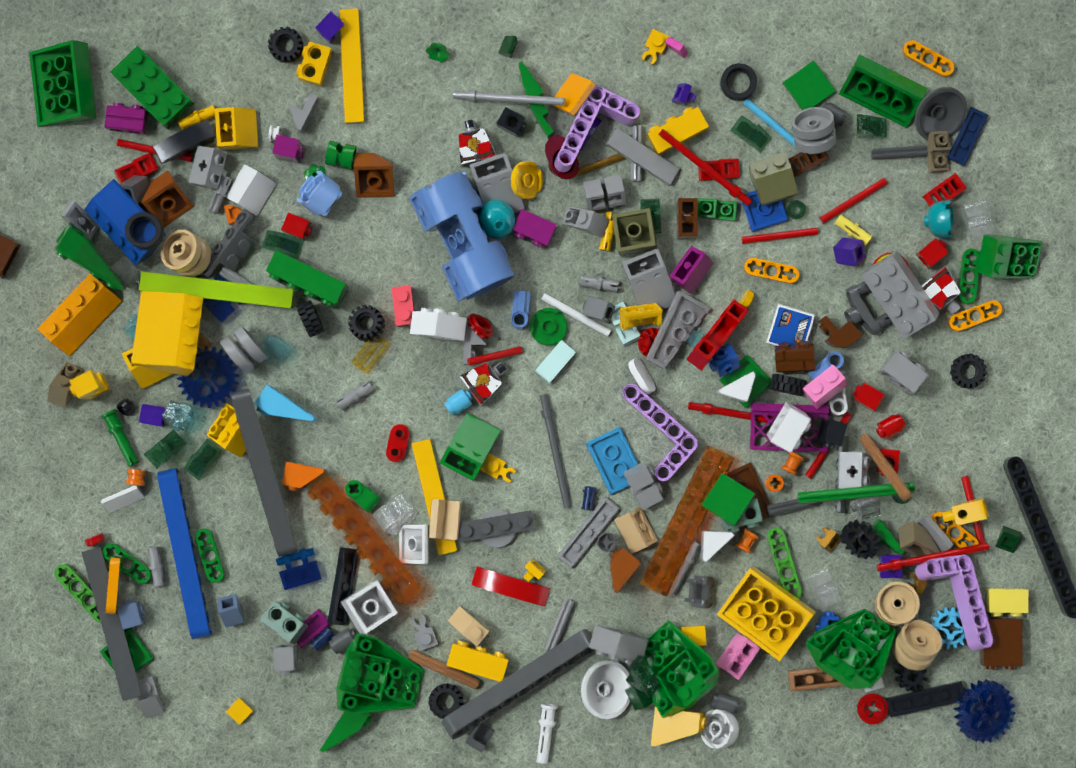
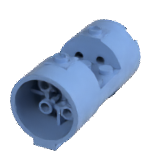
(451, 209)

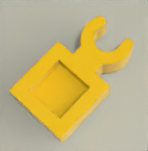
(655, 44)
(494, 466)

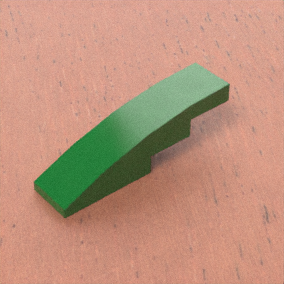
(532, 88)

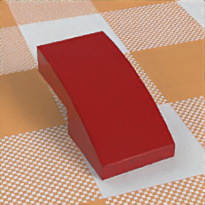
(140, 166)
(726, 167)

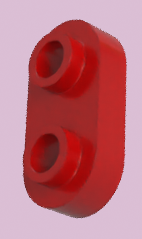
(397, 443)

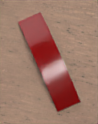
(510, 586)

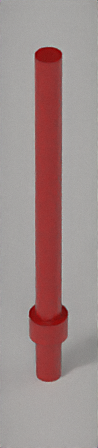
(734, 190)
(707, 408)
(897, 564)

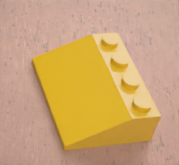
(167, 332)
(766, 613)

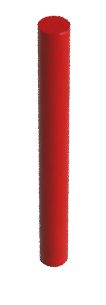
(146, 148)
(852, 201)
(779, 235)
(821, 456)
(969, 496)

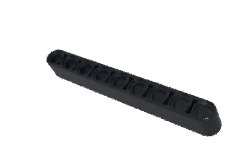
(1035, 529)

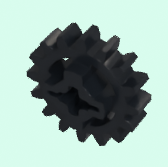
(861, 539)

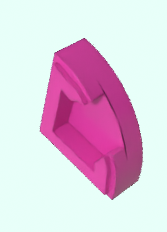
(676, 47)

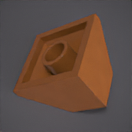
(373, 176)
(166, 199)
(622, 568)

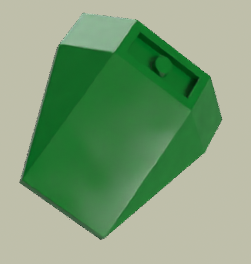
(81, 250)
(853, 649)
(681, 667)
(376, 678)

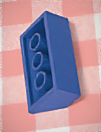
(111, 211)

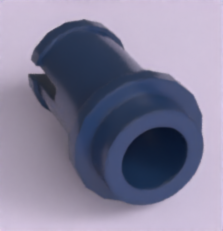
(588, 498)
(322, 639)

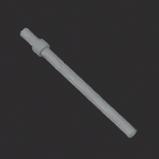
(473, 96)

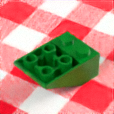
(1009, 257)
(470, 446)

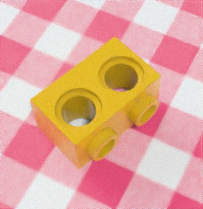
(319, 65)

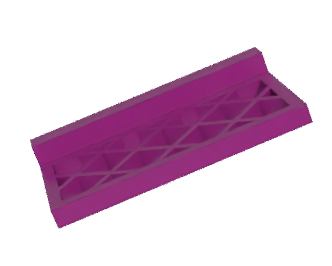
(773, 410)

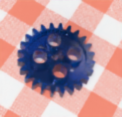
(222, 367)
(970, 718)

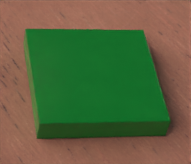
(808, 86)
(760, 383)
(728, 499)
(138, 651)

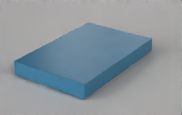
(612, 458)

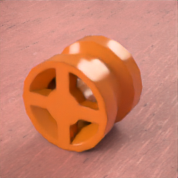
(136, 477)

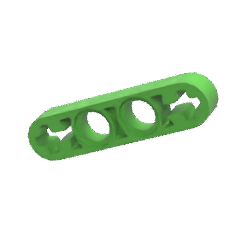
(787, 562)
(81, 595)

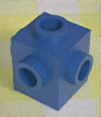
(724, 361)

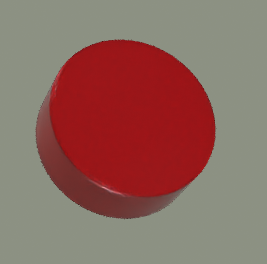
(94, 539)

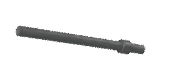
(547, 413)

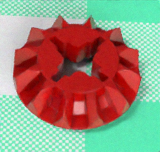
(480, 326)
(644, 340)
(879, 703)

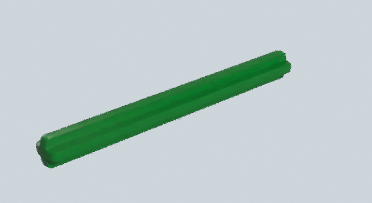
(850, 493)

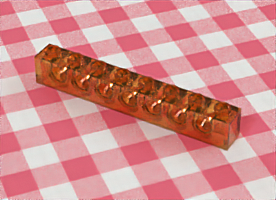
(325, 483)
(685, 522)

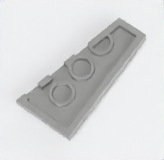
(682, 317)

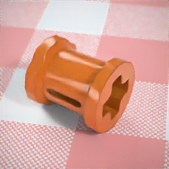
(792, 463)
(777, 478)
(747, 541)

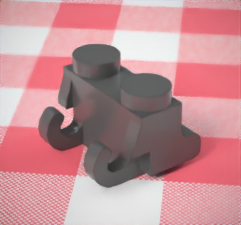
(700, 591)

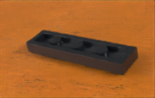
(342, 585)
(924, 699)

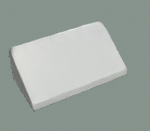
(122, 498)

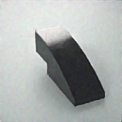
(185, 142)

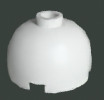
(720, 729)

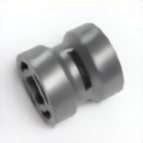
(606, 542)

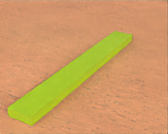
(217, 290)

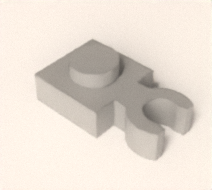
(424, 636)

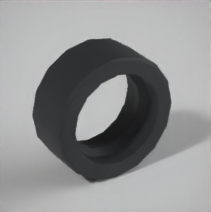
(742, 68)
(144, 216)

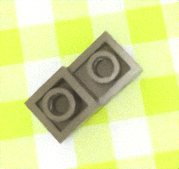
(937, 146)

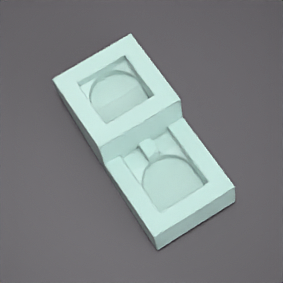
(627, 336)
(555, 361)

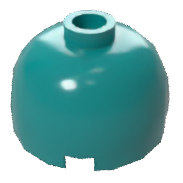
(496, 219)
(940, 219)

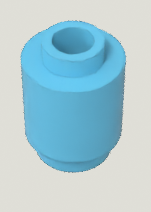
(458, 402)

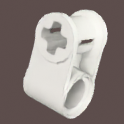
(840, 398)

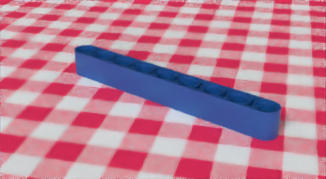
(184, 558)

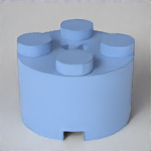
(319, 194)

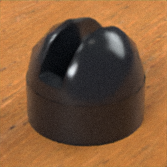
(128, 406)

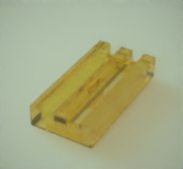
(360, 365)

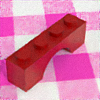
(717, 335)

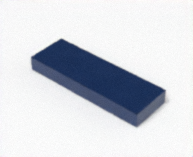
(967, 136)

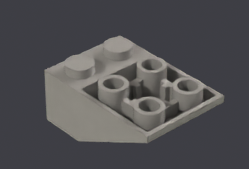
(493, 181)
(649, 279)

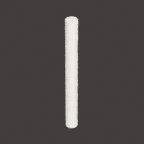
(575, 314)

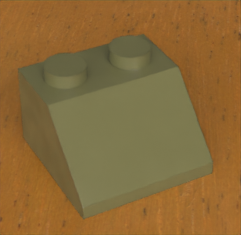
(773, 179)
(634, 232)

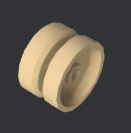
(185, 253)
(888, 611)
(917, 645)

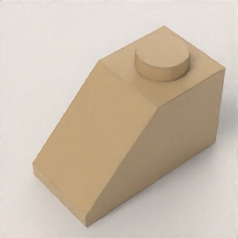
(468, 626)

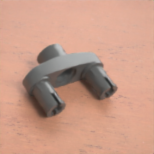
(859, 311)

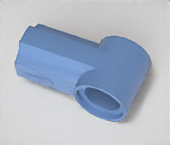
(520, 308)
(825, 364)

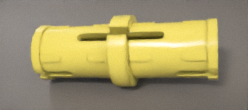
(853, 229)

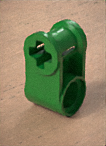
(365, 497)

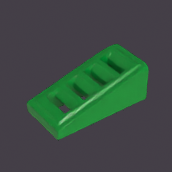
(886, 536)

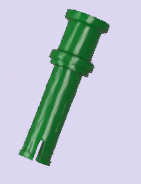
(116, 428)

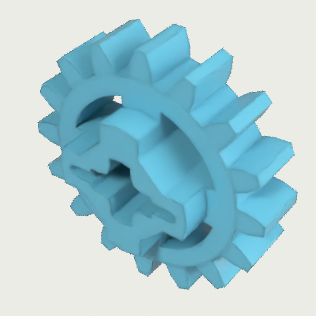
(950, 618)

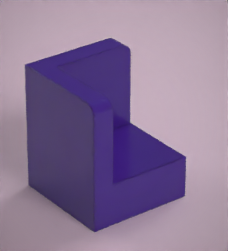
(329, 27)
(849, 251)
(152, 415)
(890, 573)

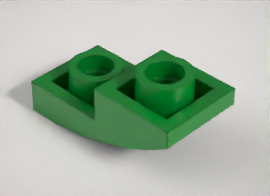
(717, 209)

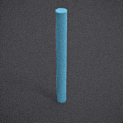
(768, 120)

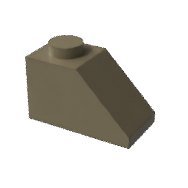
(916, 540)

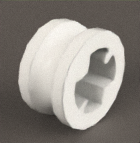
(273, 132)

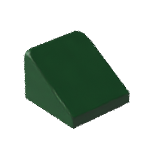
(508, 46)
(1008, 539)

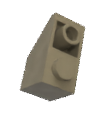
(59, 389)

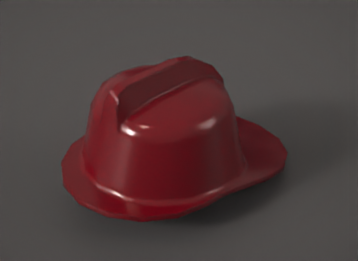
(552, 149)

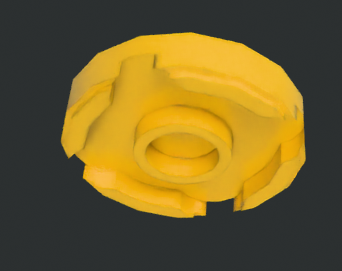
(526, 180)

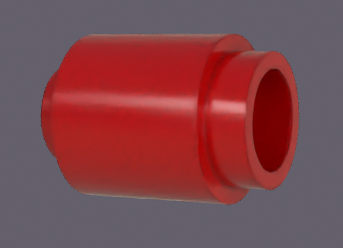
(890, 426)

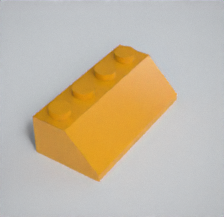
(79, 314)

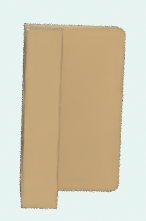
(445, 519)
(636, 530)

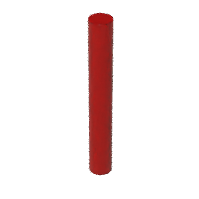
(494, 356)

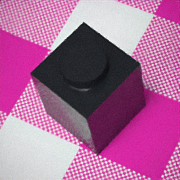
(831, 433)

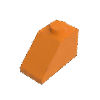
(299, 475)

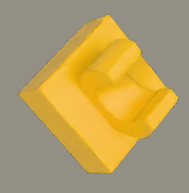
(534, 569)

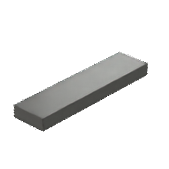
(642, 156)
(588, 532)

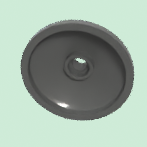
(941, 111)

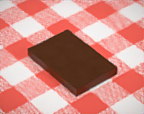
(747, 477)

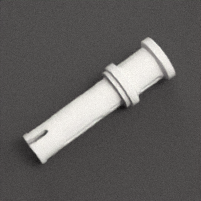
(546, 723)

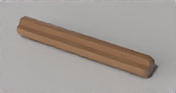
(441, 668)

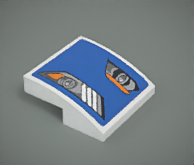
(789, 325)

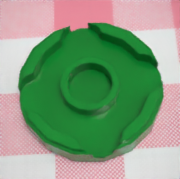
(548, 332)

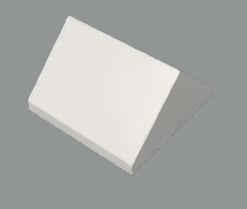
(250, 190)
(739, 389)
(712, 541)
(414, 544)

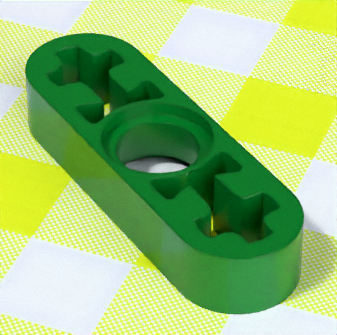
(965, 261)
(219, 567)
(135, 576)

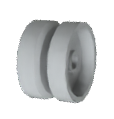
(814, 130)
(241, 351)

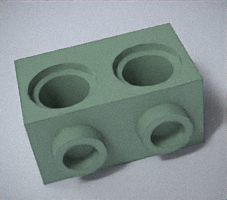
(745, 521)
(282, 625)

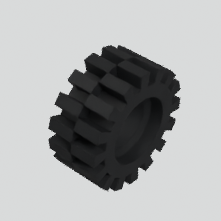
(277, 37)
(357, 317)
(310, 318)
(979, 366)
(787, 384)
(445, 689)

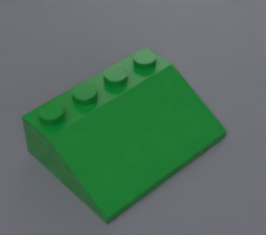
(63, 84)

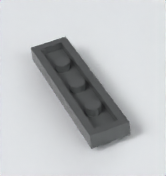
(495, 526)

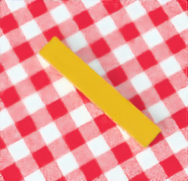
(352, 66)
(431, 486)

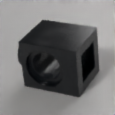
(508, 114)

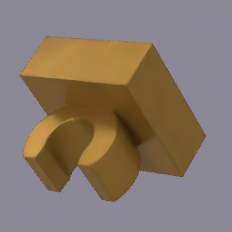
(830, 540)
(918, 584)

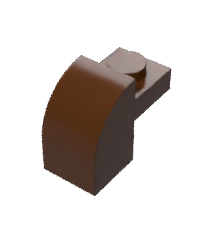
(839, 338)

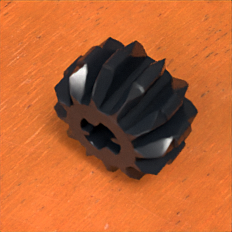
(907, 682)

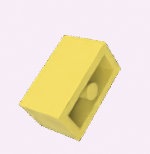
(1006, 601)

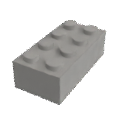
(900, 294)

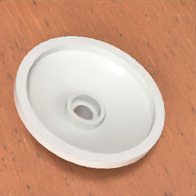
(612, 698)

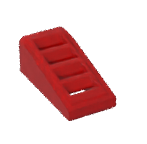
(961, 187)

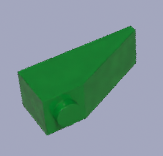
(346, 726)

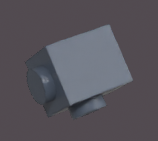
(230, 610)
(131, 613)

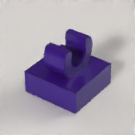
(683, 94)

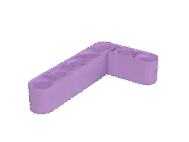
(585, 121)
(664, 428)
(966, 593)

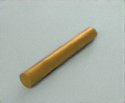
(599, 164)

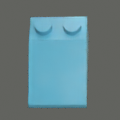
(276, 404)

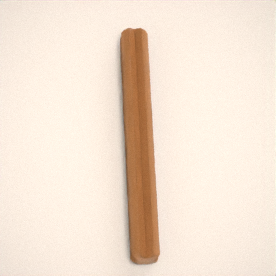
(885, 467)

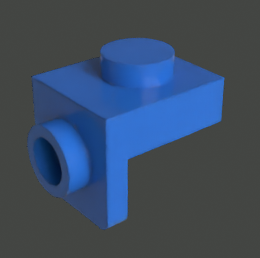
(823, 619)

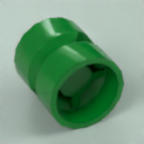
(340, 155)

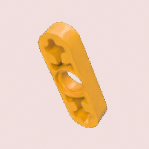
(938, 70)
(777, 265)
(990, 315)
(969, 537)
(112, 585)

